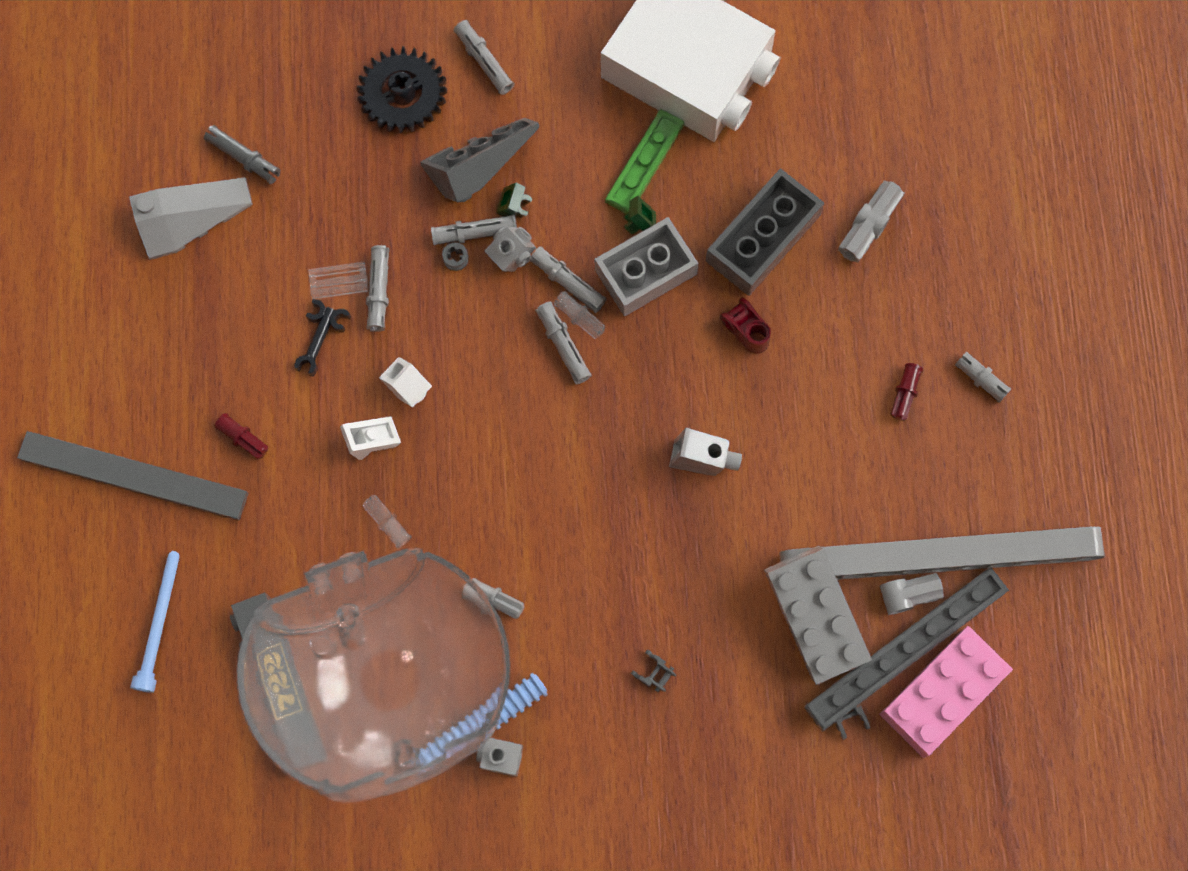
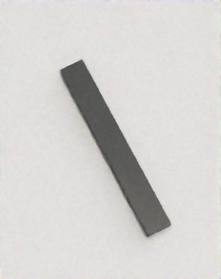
(133, 475)
(906, 649)

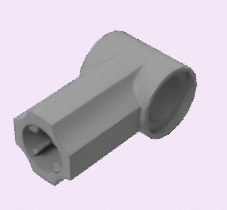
(904, 595)

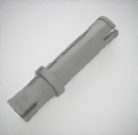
(477, 48)
(470, 230)
(561, 274)
(377, 299)
(557, 332)

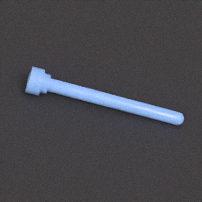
(144, 679)

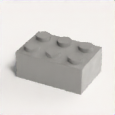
(646, 266)

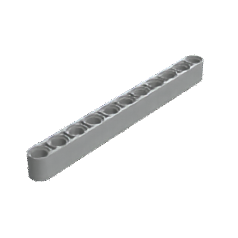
(962, 552)

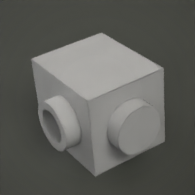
(500, 756)

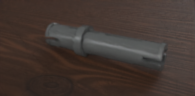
(250, 159)

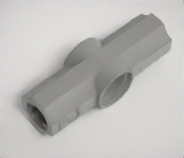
(871, 221)

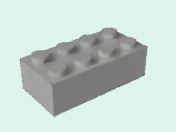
(818, 614)

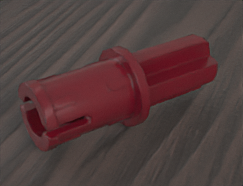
(906, 391)
(241, 436)

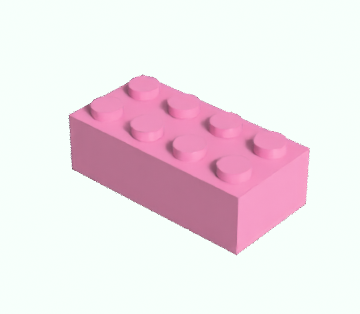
(946, 692)

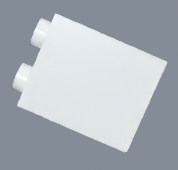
(691, 60)

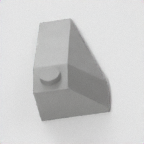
(181, 213)

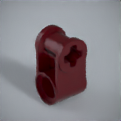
(743, 322)

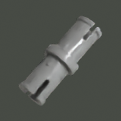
(983, 377)

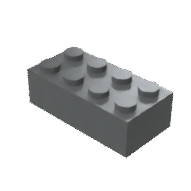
(764, 232)

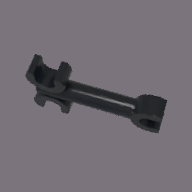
(325, 318)

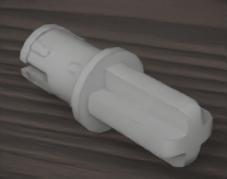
(502, 601)

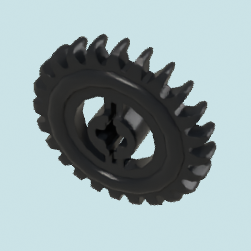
(397, 72)

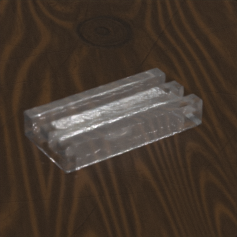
(338, 290)

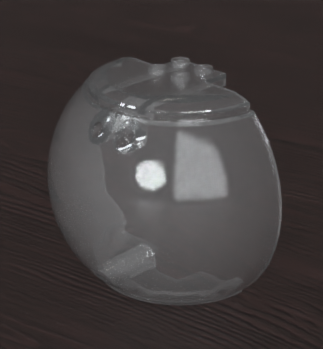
(374, 674)

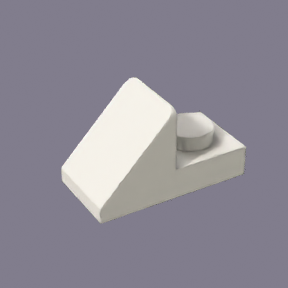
(370, 436)

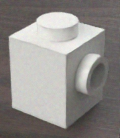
(405, 382)

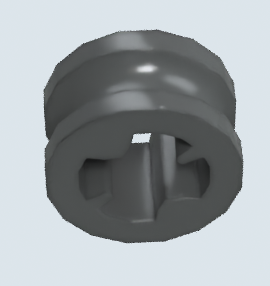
(452, 264)

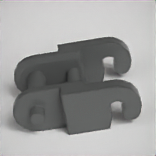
(649, 680)
(858, 711)

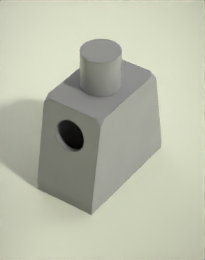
(692, 453)

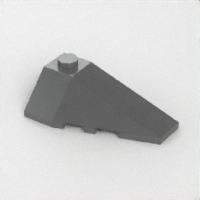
(469, 168)

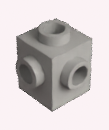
(511, 248)

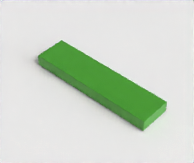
(645, 160)

